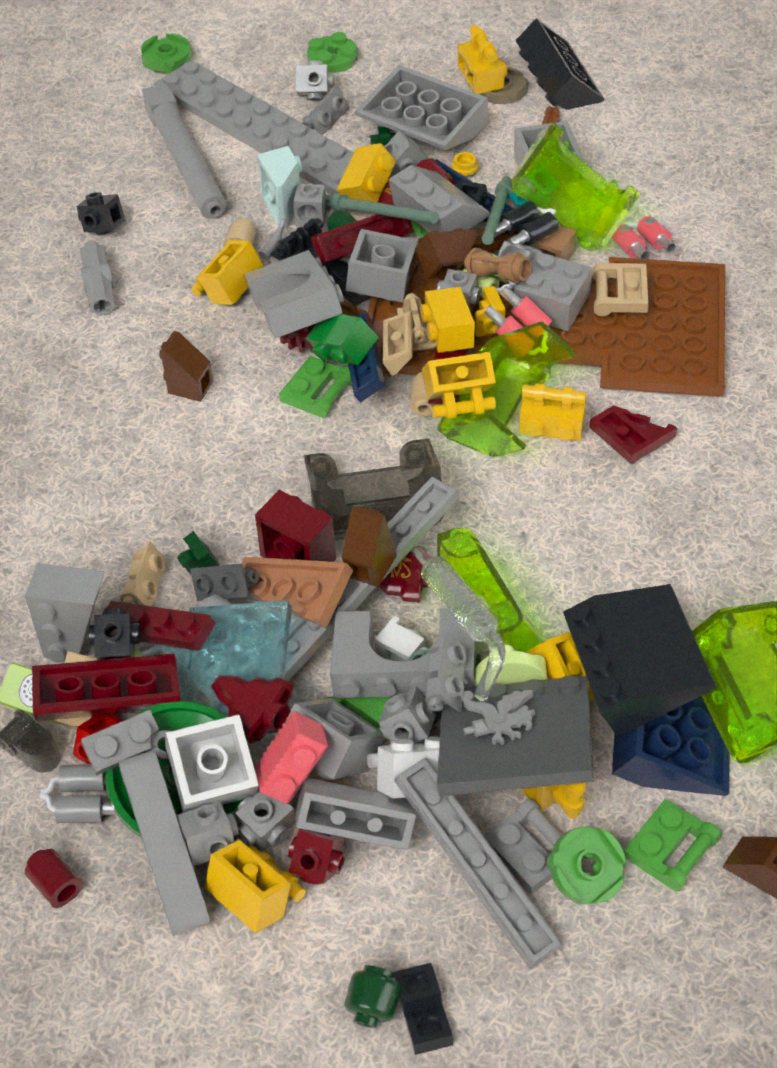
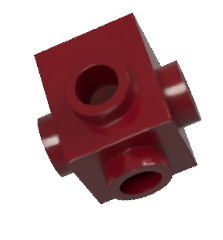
(316, 856)

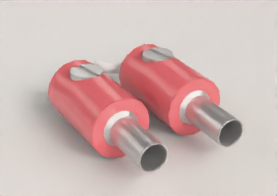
(649, 229)
(522, 308)

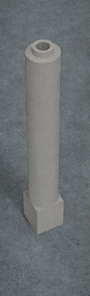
(164, 115)

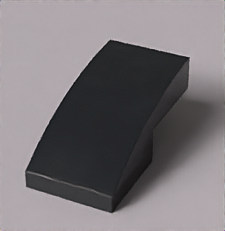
(423, 1009)

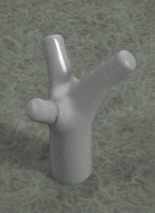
(271, 245)

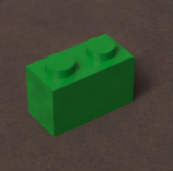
(342, 339)

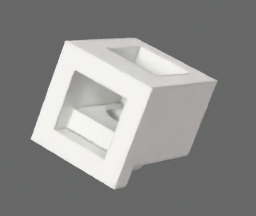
(398, 642)

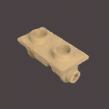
(419, 328)
(147, 572)

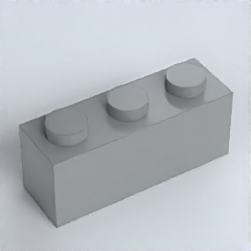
(354, 813)

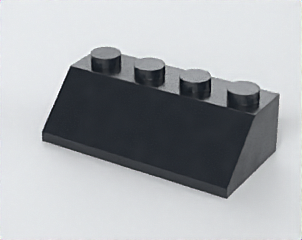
(557, 67)

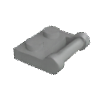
(519, 850)

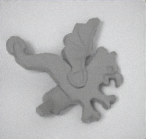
(500, 721)

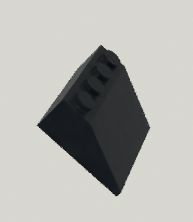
(638, 655)

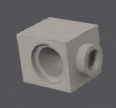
(309, 203)

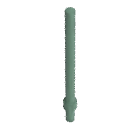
(502, 191)
(343, 202)

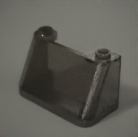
(375, 489)

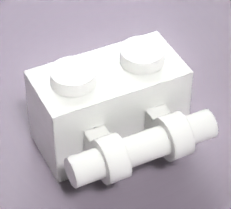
(399, 757)

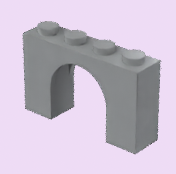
(294, 293)
(363, 673)

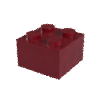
(294, 530)

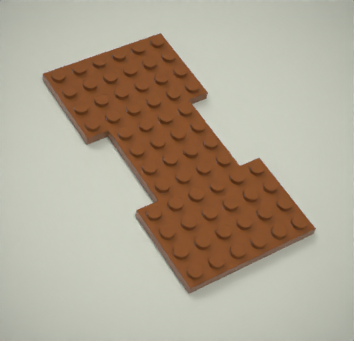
(666, 350)

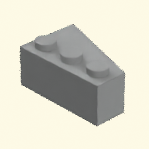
(62, 607)

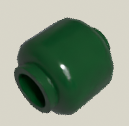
(372, 996)

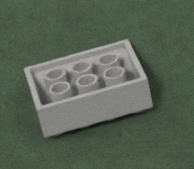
(426, 108)

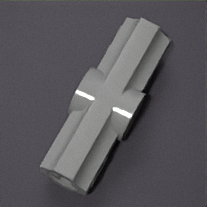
(97, 278)

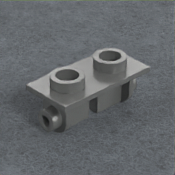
(224, 580)

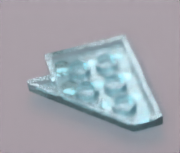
(245, 642)

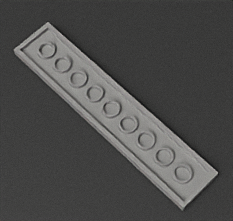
(257, 123)

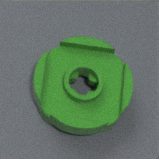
(344, 49)
(166, 53)
(566, 865)

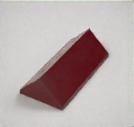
(103, 686)

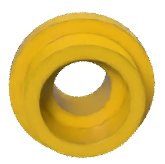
(465, 163)

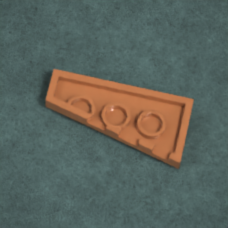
(308, 585)

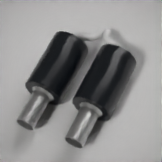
(528, 223)

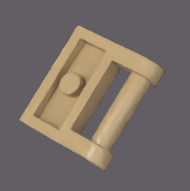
(630, 286)

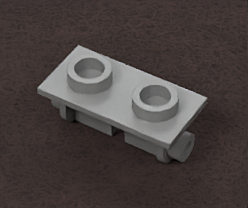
(327, 111)
(447, 662)

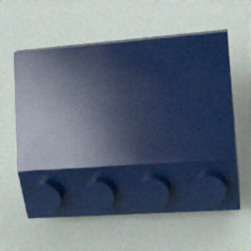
(675, 752)

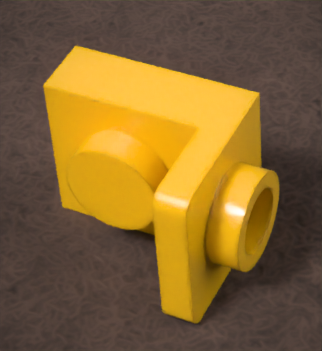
(484, 324)

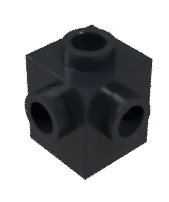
(100, 213)
(103, 629)

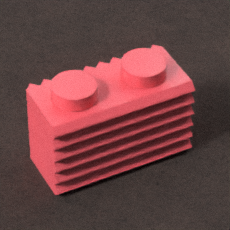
(291, 757)

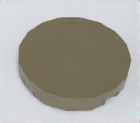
(514, 88)

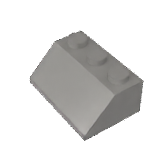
(430, 191)

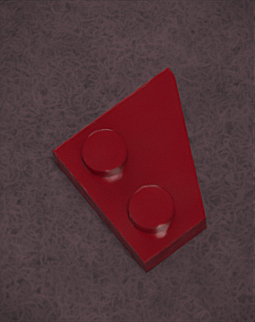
(630, 433)

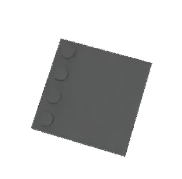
(547, 755)

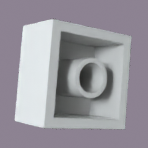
(211, 763)

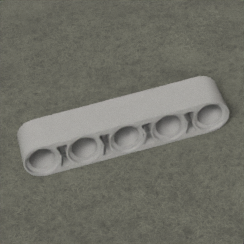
(164, 843)

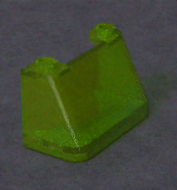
(577, 193)
(494, 584)
(743, 663)

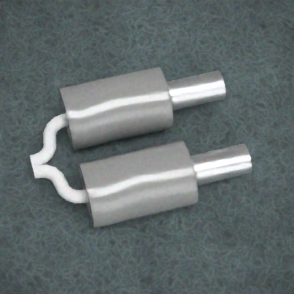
(78, 807)

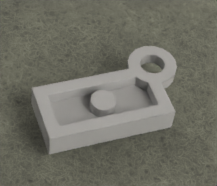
(124, 741)

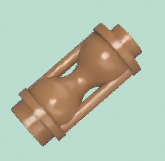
(510, 267)

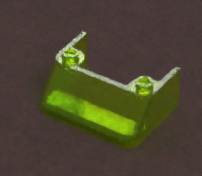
(517, 360)

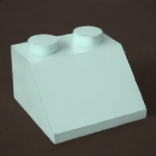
(279, 181)

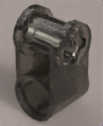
(25, 738)

